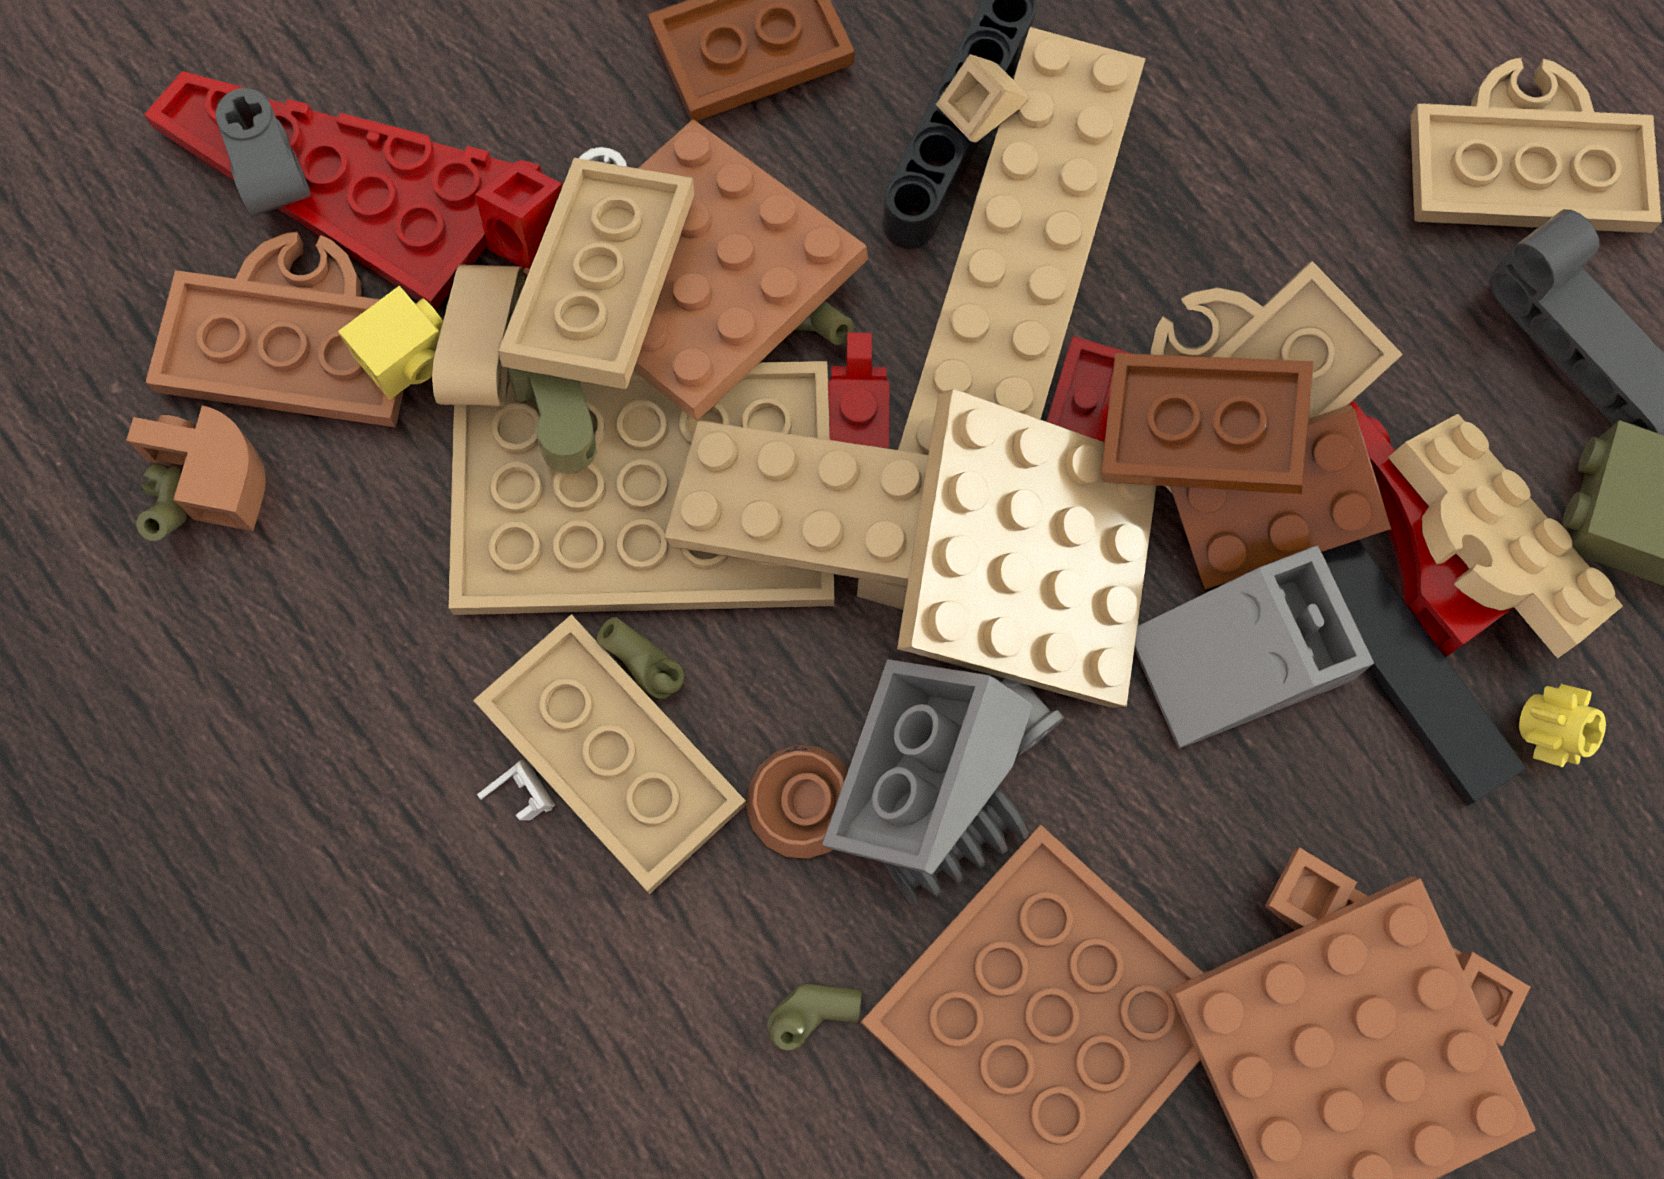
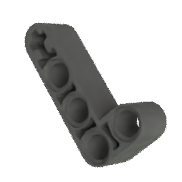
(1579, 323)

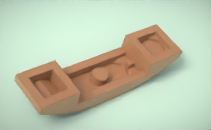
(1315, 889)

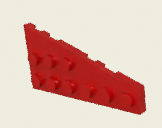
(373, 187)

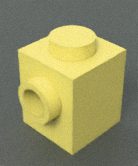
(395, 341)

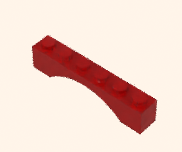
(1425, 586)

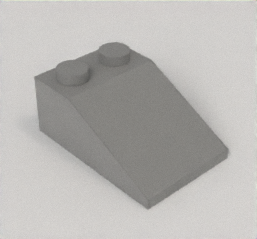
(925, 764)

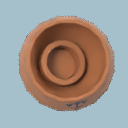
(798, 778)

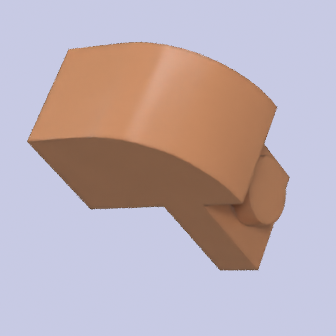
(220, 467)

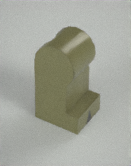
(564, 419)

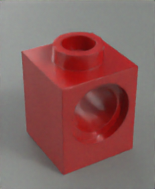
(517, 212)

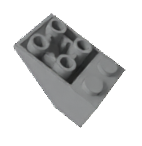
(1251, 647)

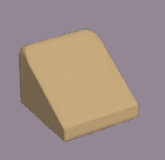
(981, 97)

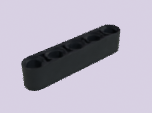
(938, 137)

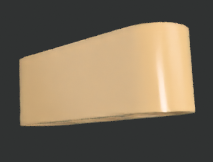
(474, 324)

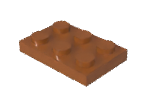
(746, 49)
(1208, 422)
(1249, 529)

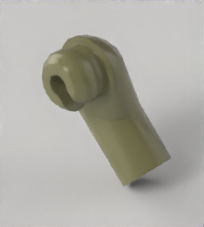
(166, 513)
(645, 661)

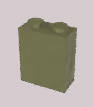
(1621, 502)

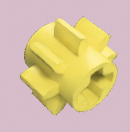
(1562, 725)

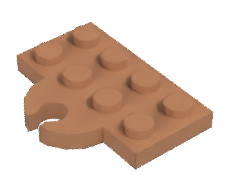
(270, 337)

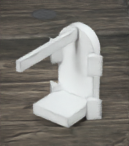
(526, 776)

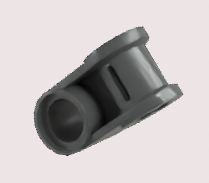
(260, 155)

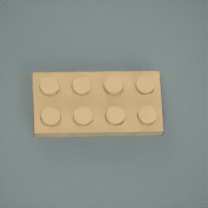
(597, 273)
(799, 502)
(610, 753)

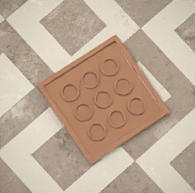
(741, 272)
(1044, 1016)
(1354, 1048)

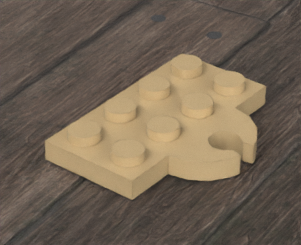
(1531, 157)
(1299, 323)
(1502, 536)

